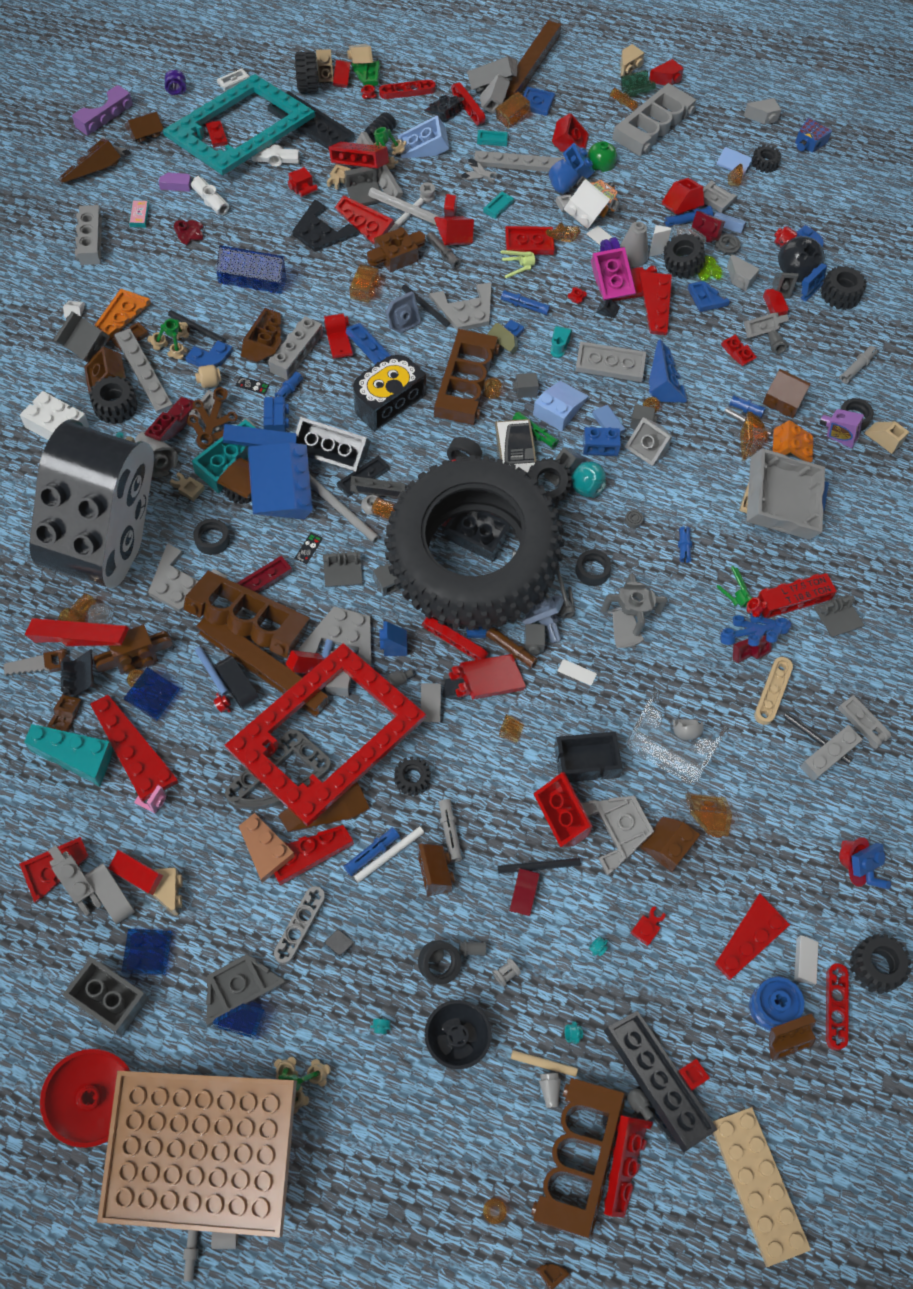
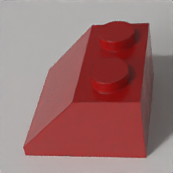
(569, 131)

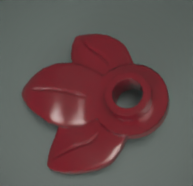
(188, 230)

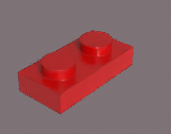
(216, 133)

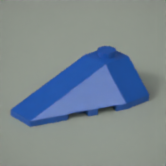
(664, 377)

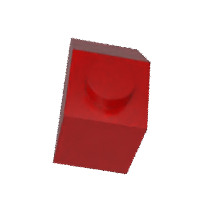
(666, 73)

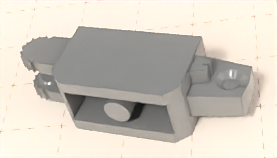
(72, 878)

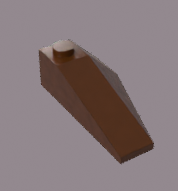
(99, 157)
(263, 337)
(347, 807)

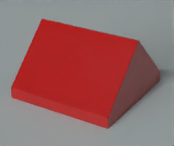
(455, 229)

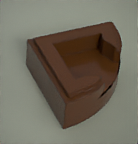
(552, 1274)

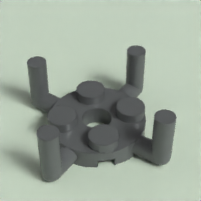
(631, 606)

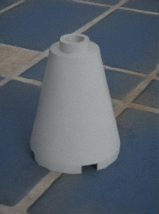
(636, 244)
(164, 455)

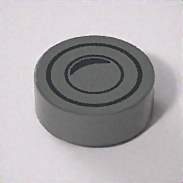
(634, 519)

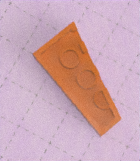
(121, 312)

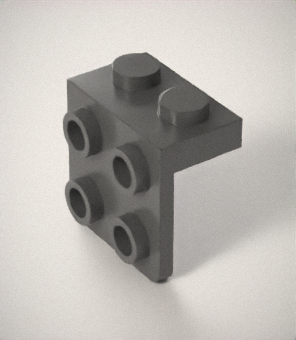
(359, 182)

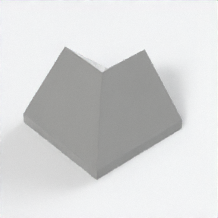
(649, 441)

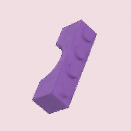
(92, 119)

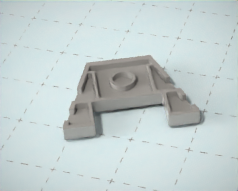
(466, 313)
(171, 584)
(342, 627)
(625, 825)

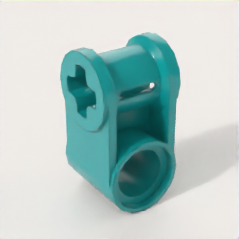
(560, 340)

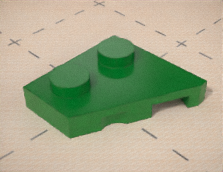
(367, 72)

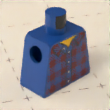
(812, 136)

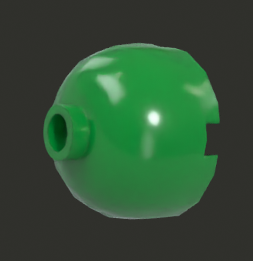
(603, 156)

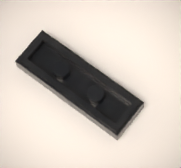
(372, 470)

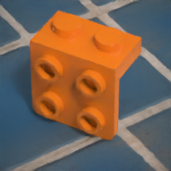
(793, 439)

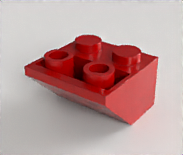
(684, 196)

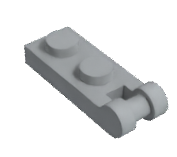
(864, 721)

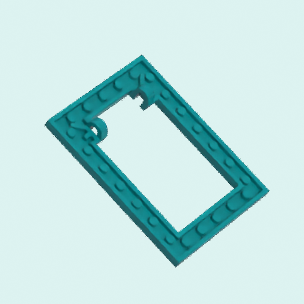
(184, 130)

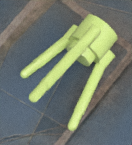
(526, 259)

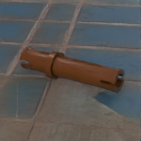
(517, 651)

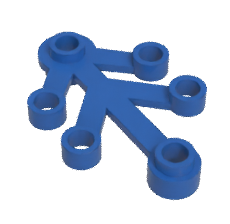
(779, 626)

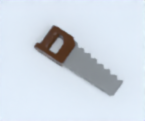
(35, 664)

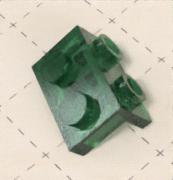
(637, 83)

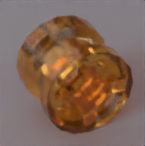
(492, 388)

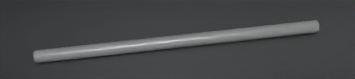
(340, 507)

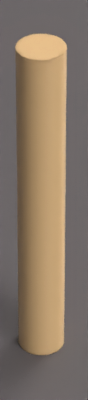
(544, 1063)

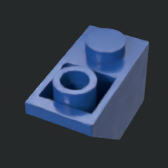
(393, 640)

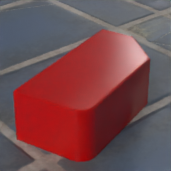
(450, 205)
(775, 302)
(303, 661)

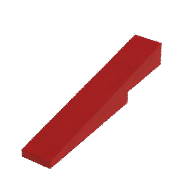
(75, 633)

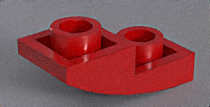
(341, 74)
(739, 352)

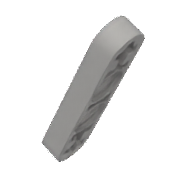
(302, 926)

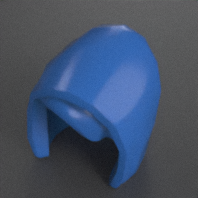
(563, 177)

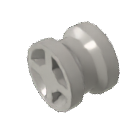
(427, 192)

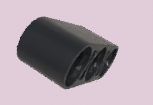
(236, 682)

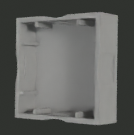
(785, 494)

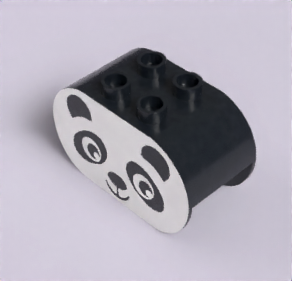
(90, 503)

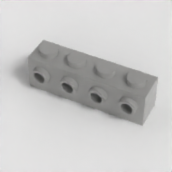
(295, 348)

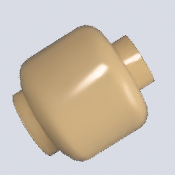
(208, 376)

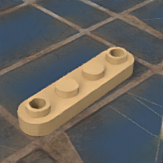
(773, 690)

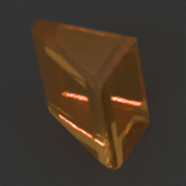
(735, 176)
(511, 729)

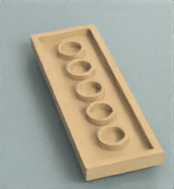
(760, 1187)

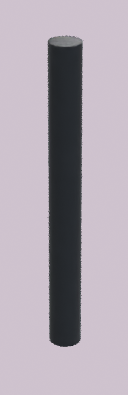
(427, 307)
(197, 327)
(811, 733)
(541, 865)

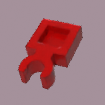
(646, 928)

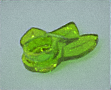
(710, 269)

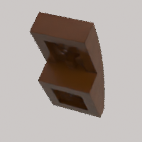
(64, 713)

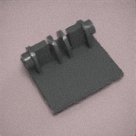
(342, 569)
(839, 615)

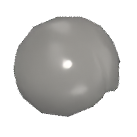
(687, 729)

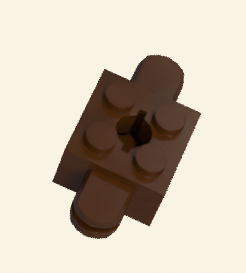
(396, 249)
(135, 652)

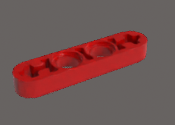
(385, 91)
(469, 103)
(454, 639)
(837, 1006)

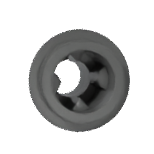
(777, 342)

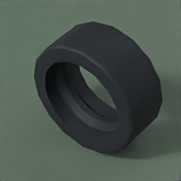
(861, 406)
(463, 444)
(214, 548)
(593, 555)
(453, 969)

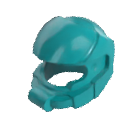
(589, 479)

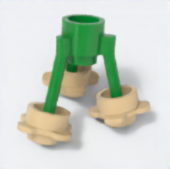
(382, 137)
(173, 329)
(316, 1074)

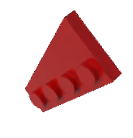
(366, 220)
(656, 294)
(313, 851)
(753, 935)
(625, 1165)

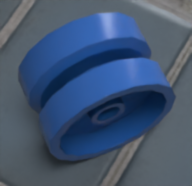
(772, 992)

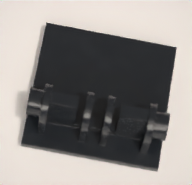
(446, 106)
(76, 674)

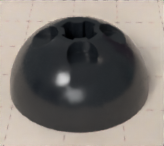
(800, 256)
(462, 1022)

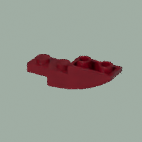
(172, 422)

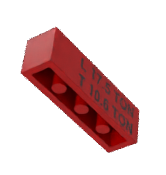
(359, 154)
(797, 595)

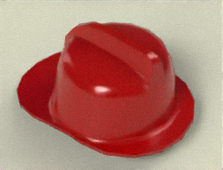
(848, 849)

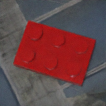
(529, 239)

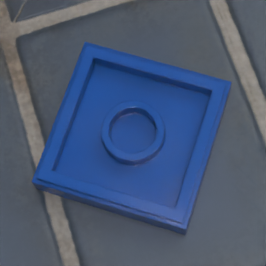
(539, 100)

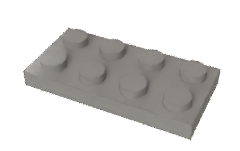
(610, 361)

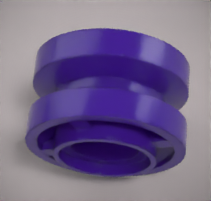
(175, 82)
(610, 244)

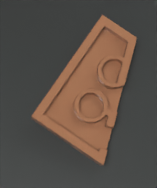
(265, 847)

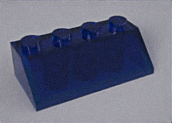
(251, 269)

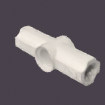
(277, 155)
(210, 196)

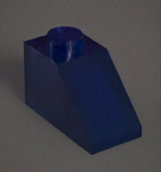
(243, 1020)

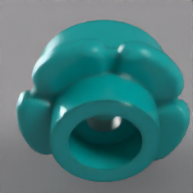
(598, 946)
(381, 1026)
(573, 1033)

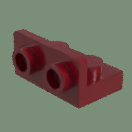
(708, 226)

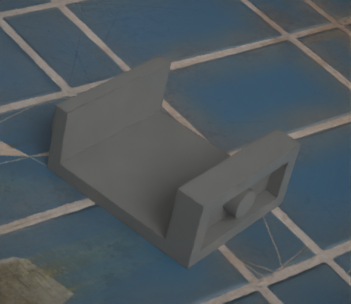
(81, 337)

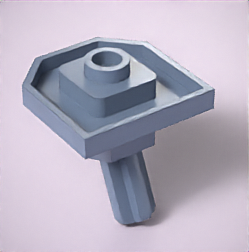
(403, 313)
(546, 614)

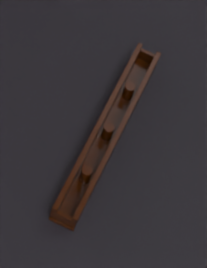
(534, 57)
(258, 662)

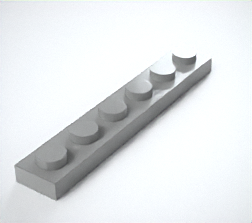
(515, 161)
(383, 174)
(143, 371)

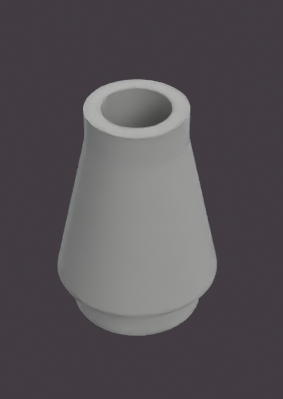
(550, 1088)

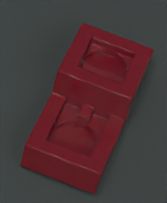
(743, 650)
(524, 892)

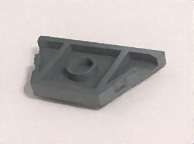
(238, 984)

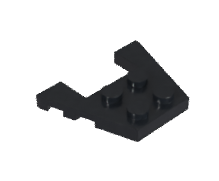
(316, 233)

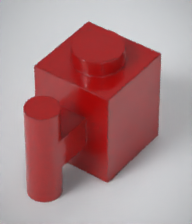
(301, 182)

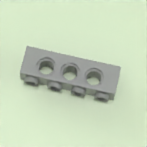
(89, 235)

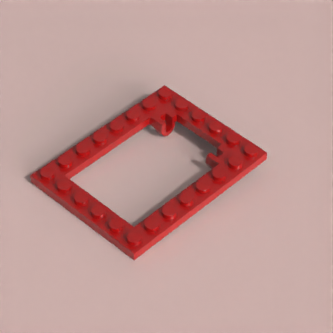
(313, 800)

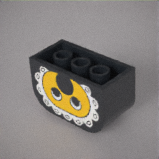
(388, 390)

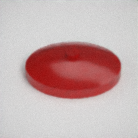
(80, 1097)

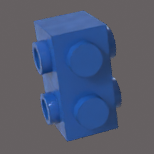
(578, 160)
(601, 441)

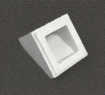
(76, 307)

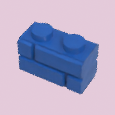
(275, 414)

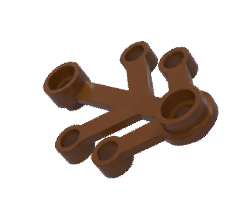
(210, 421)

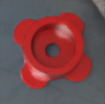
(368, 92)
(577, 295)
(756, 606)
(222, 703)

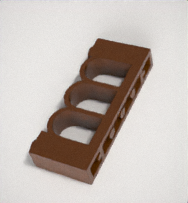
(459, 408)
(211, 586)
(561, 1216)

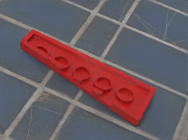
(138, 758)

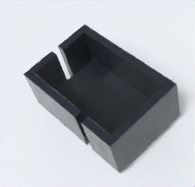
(588, 756)

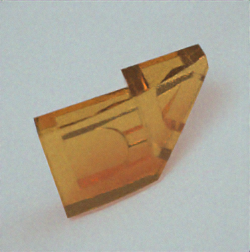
(563, 233)

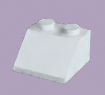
(586, 204)

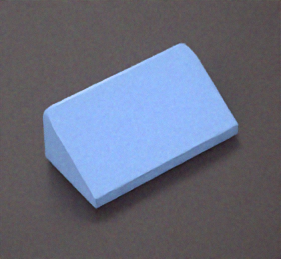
(730, 159)
(731, 223)

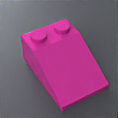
(613, 273)

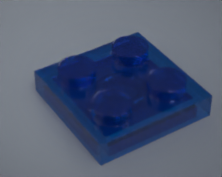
(151, 694)
(147, 952)

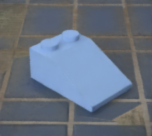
(425, 139)
(559, 405)

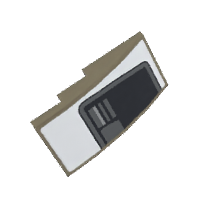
(515, 443)

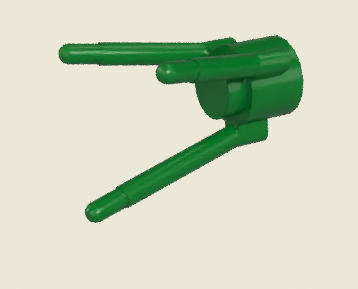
(742, 595)

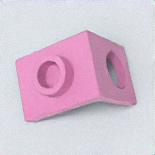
(155, 801)

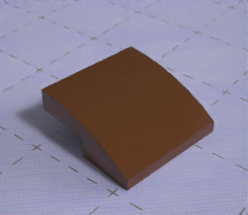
(237, 478)
(791, 1037)

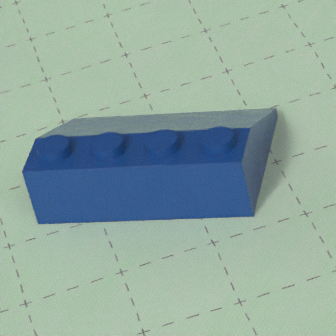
(280, 480)

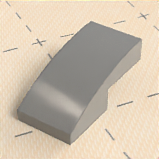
(431, 701)

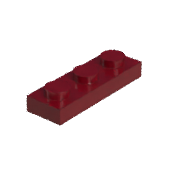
(266, 575)

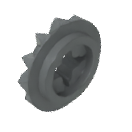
(734, 244)

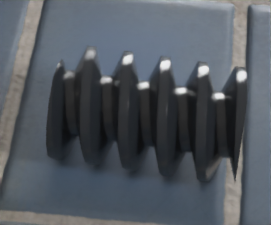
(384, 120)

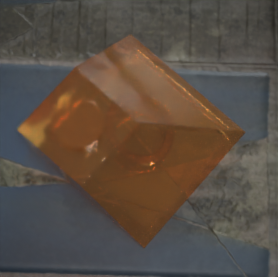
(752, 435)
(711, 813)

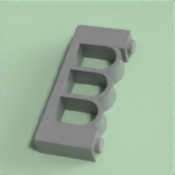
(641, 142)

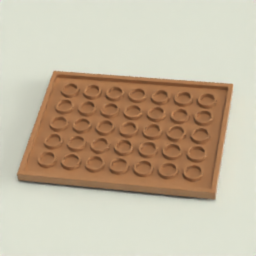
(198, 1153)

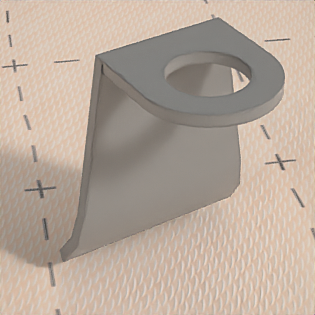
(623, 629)

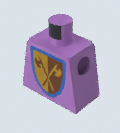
(843, 426)

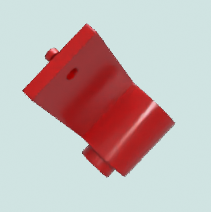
(336, 334)

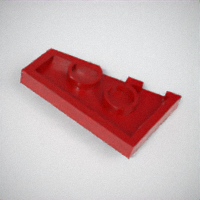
(38, 869)

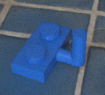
(866, 861)

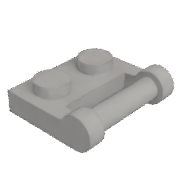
(717, 197)

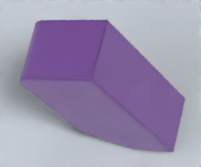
(175, 182)

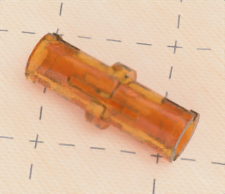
(624, 99)

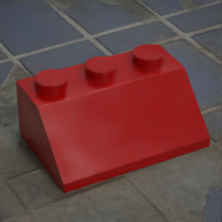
(563, 811)

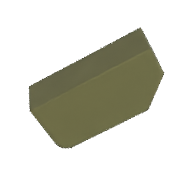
(505, 337)

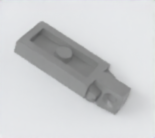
(764, 324)

